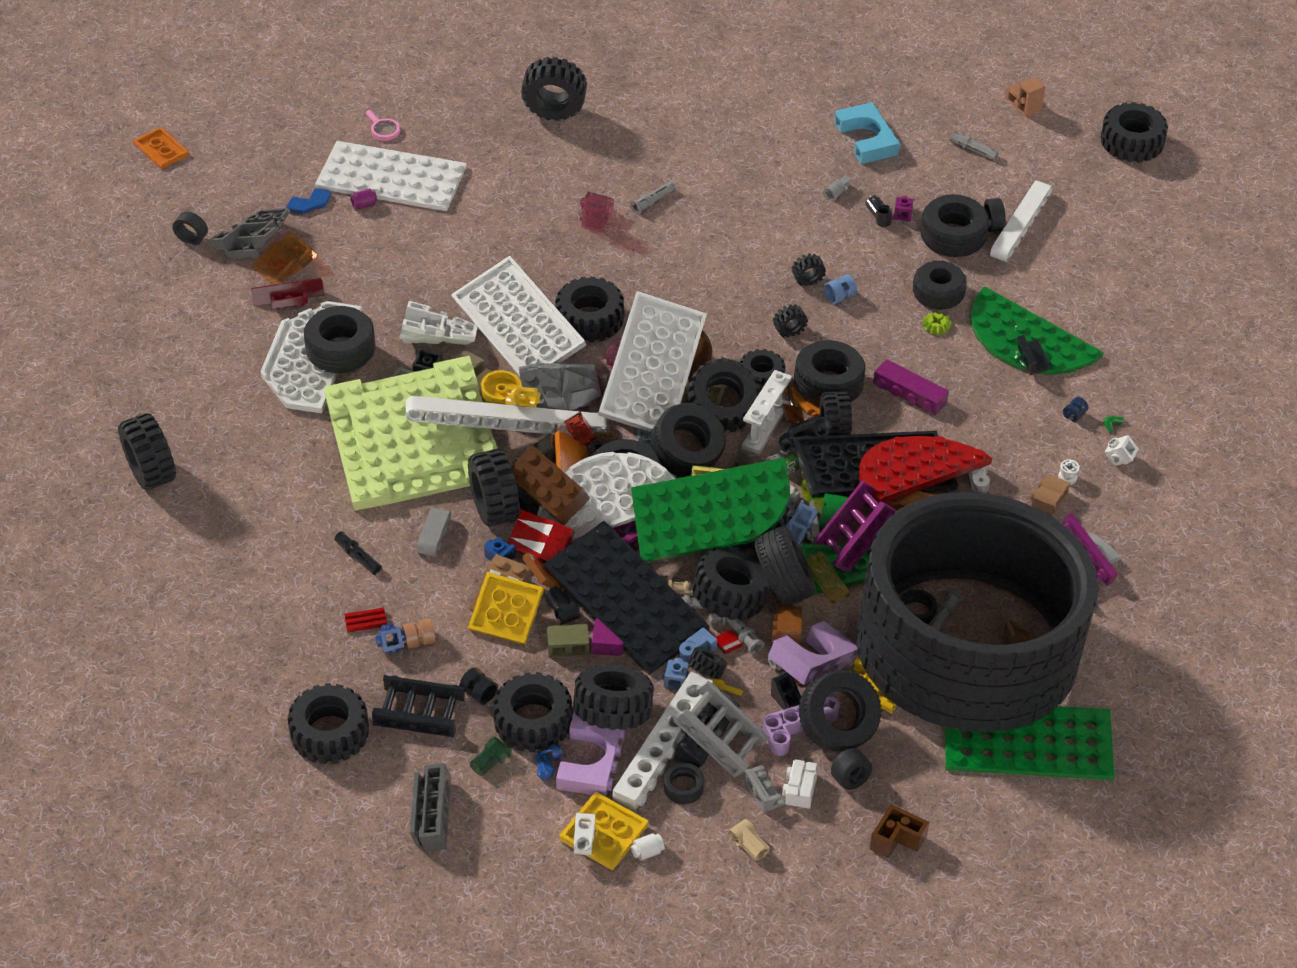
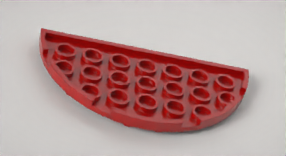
(915, 463)

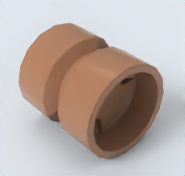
(419, 633)

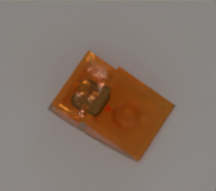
(284, 258)

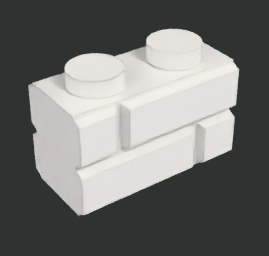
(801, 783)

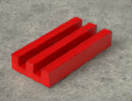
(364, 617)

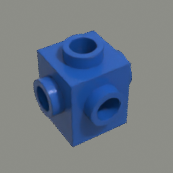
(396, 642)

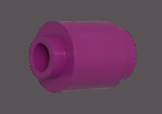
(363, 199)

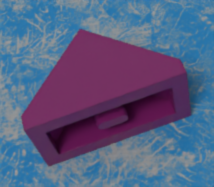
(605, 641)

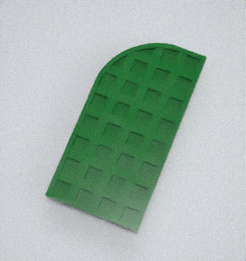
(710, 509)

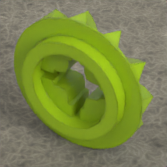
(935, 328)

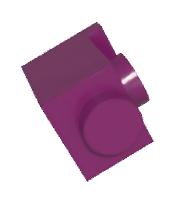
(903, 204)

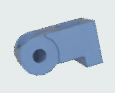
(699, 639)

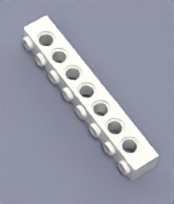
(657, 748)

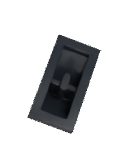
(785, 691)

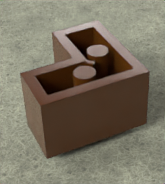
(898, 827)

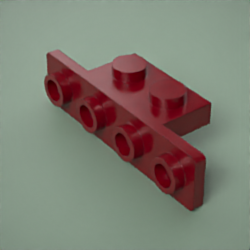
(288, 293)

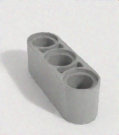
(433, 531)

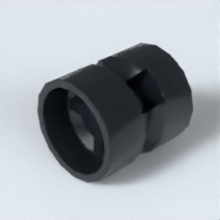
(478, 686)

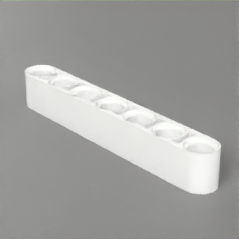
(1020, 221)

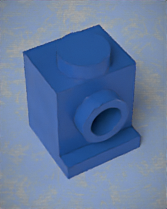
(500, 548)

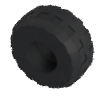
(939, 285)

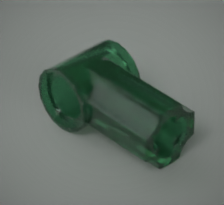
(493, 752)

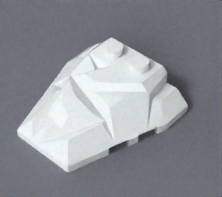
(433, 328)

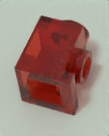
(579, 428)

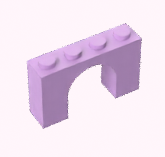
(807, 666)
(596, 776)

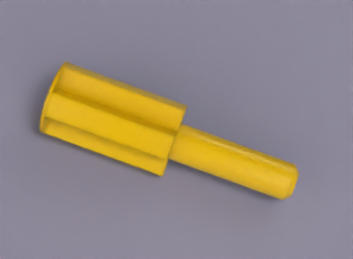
(720, 684)

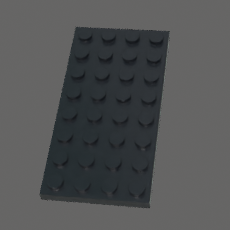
(834, 461)
(625, 596)

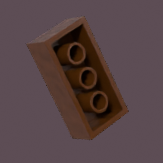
(549, 485)

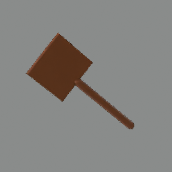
(791, 412)

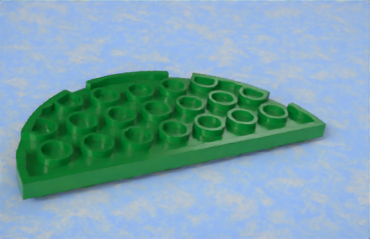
(1000, 321)

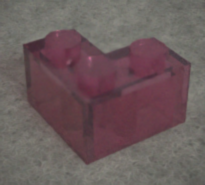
(596, 211)

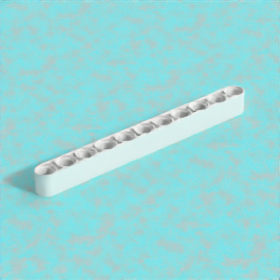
(496, 416)

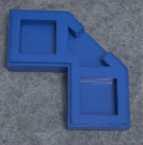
(318, 199)

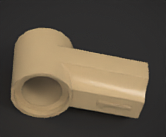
(746, 837)

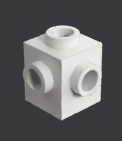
(1121, 450)

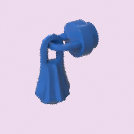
(544, 768)

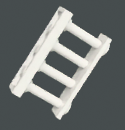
(766, 412)

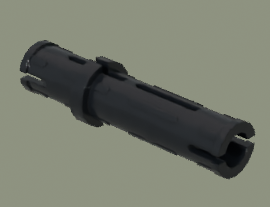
(372, 565)

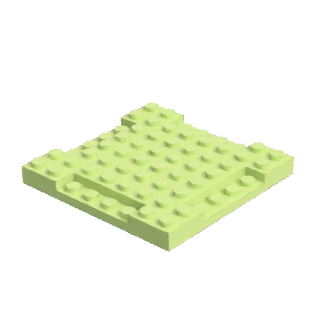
(397, 458)

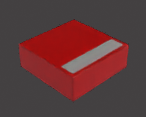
(728, 642)

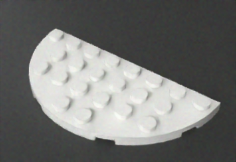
(608, 483)

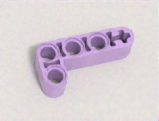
(787, 722)

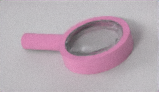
(383, 129)

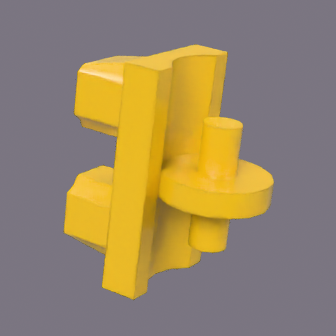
(522, 396)

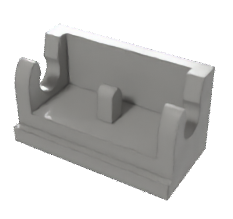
(762, 789)

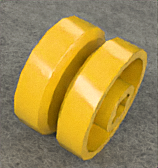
(494, 386)

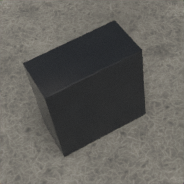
(425, 360)

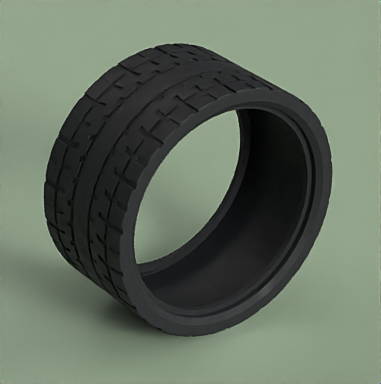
(991, 542)

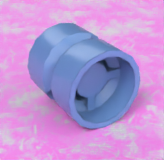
(840, 289)

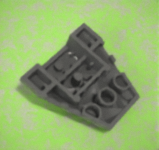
(251, 236)
(562, 384)

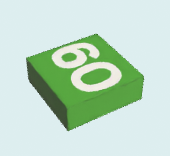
(792, 463)

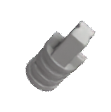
(837, 188)

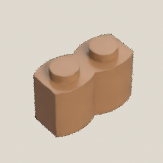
(1050, 494)

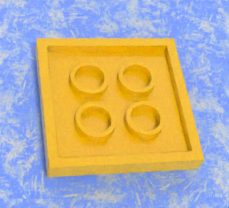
(506, 608)
(614, 830)

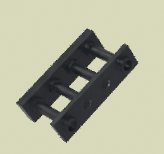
(415, 722)

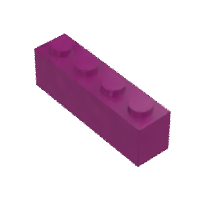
(910, 387)

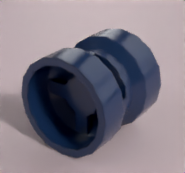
(1076, 408)

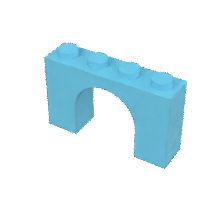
(868, 117)

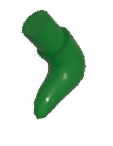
(1112, 420)

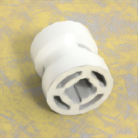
(1069, 471)

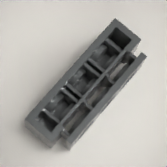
(431, 807)

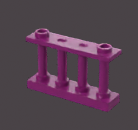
(864, 537)
(1104, 569)

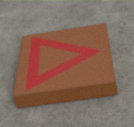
(537, 567)

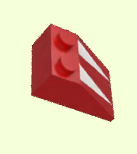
(540, 536)

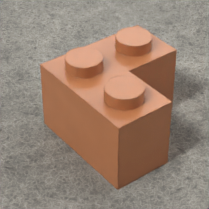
(1027, 96)

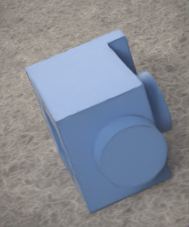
(676, 670)

